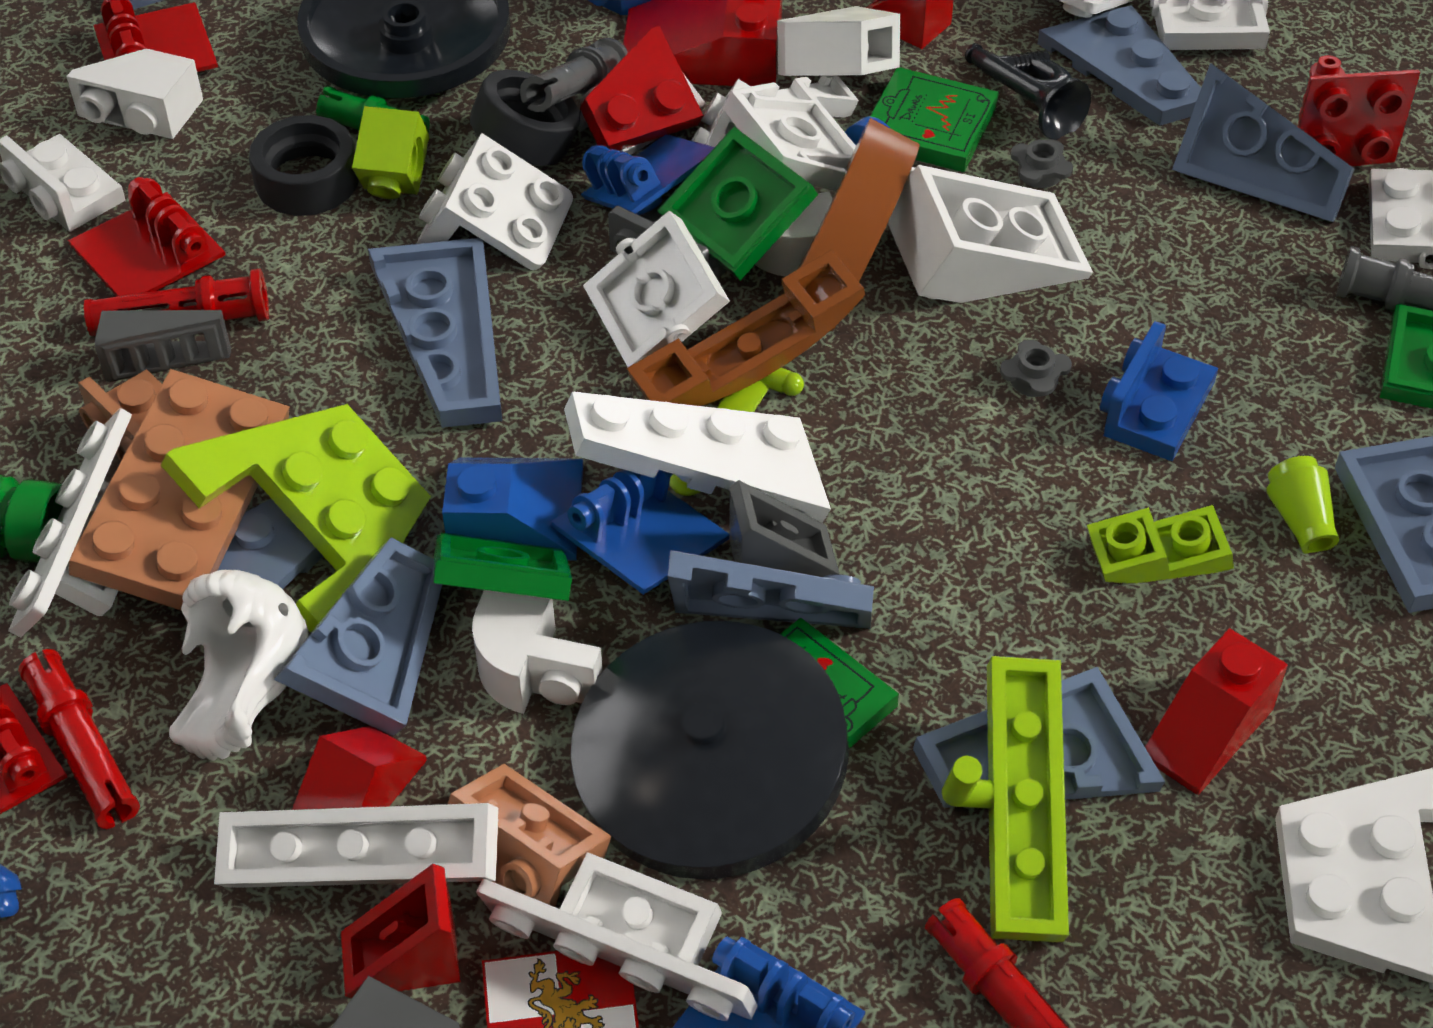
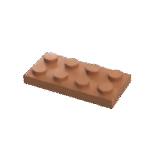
(146, 528)

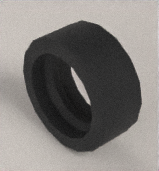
(531, 135)
(307, 192)

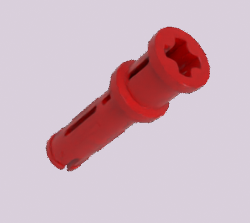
(207, 294)

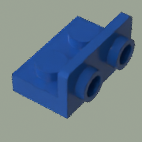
(1155, 396)

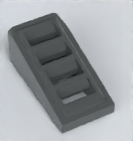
(142, 340)

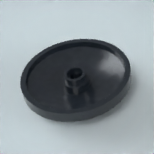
(402, 44)
(710, 749)

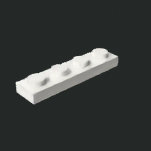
(356, 845)

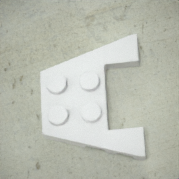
(799, 125)
(1362, 874)

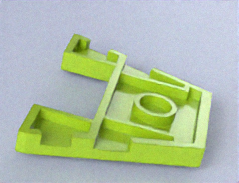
(327, 480)

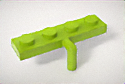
(1022, 798)

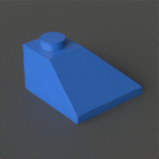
(511, 499)

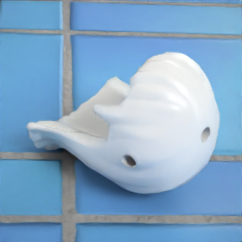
(247, 639)

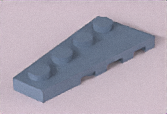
(446, 323)

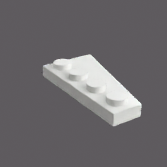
(700, 446)

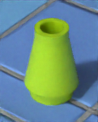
(1304, 500)

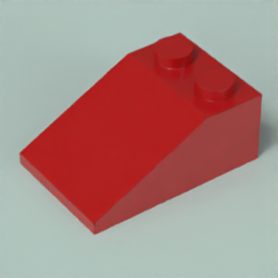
(714, 38)

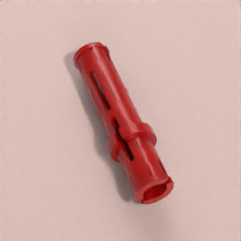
(68, 717)
(990, 969)

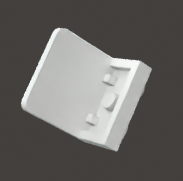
(499, 202)

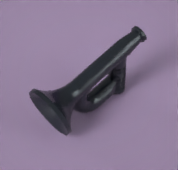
(1060, 98)

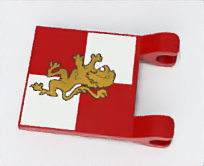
(556, 993)

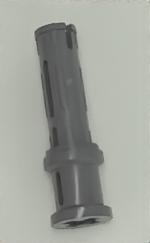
(579, 74)
(1385, 281)

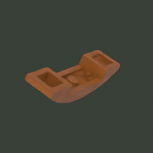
(865, 198)
(755, 345)

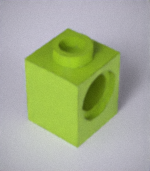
(390, 152)

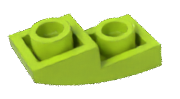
(1146, 550)

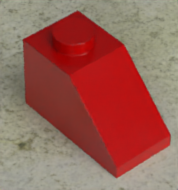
(1216, 710)

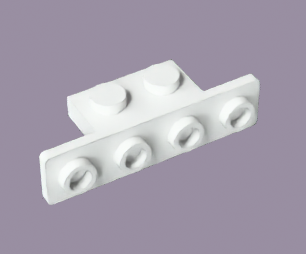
(59, 537)
(633, 923)

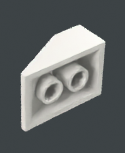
(982, 237)

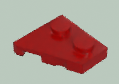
(641, 97)

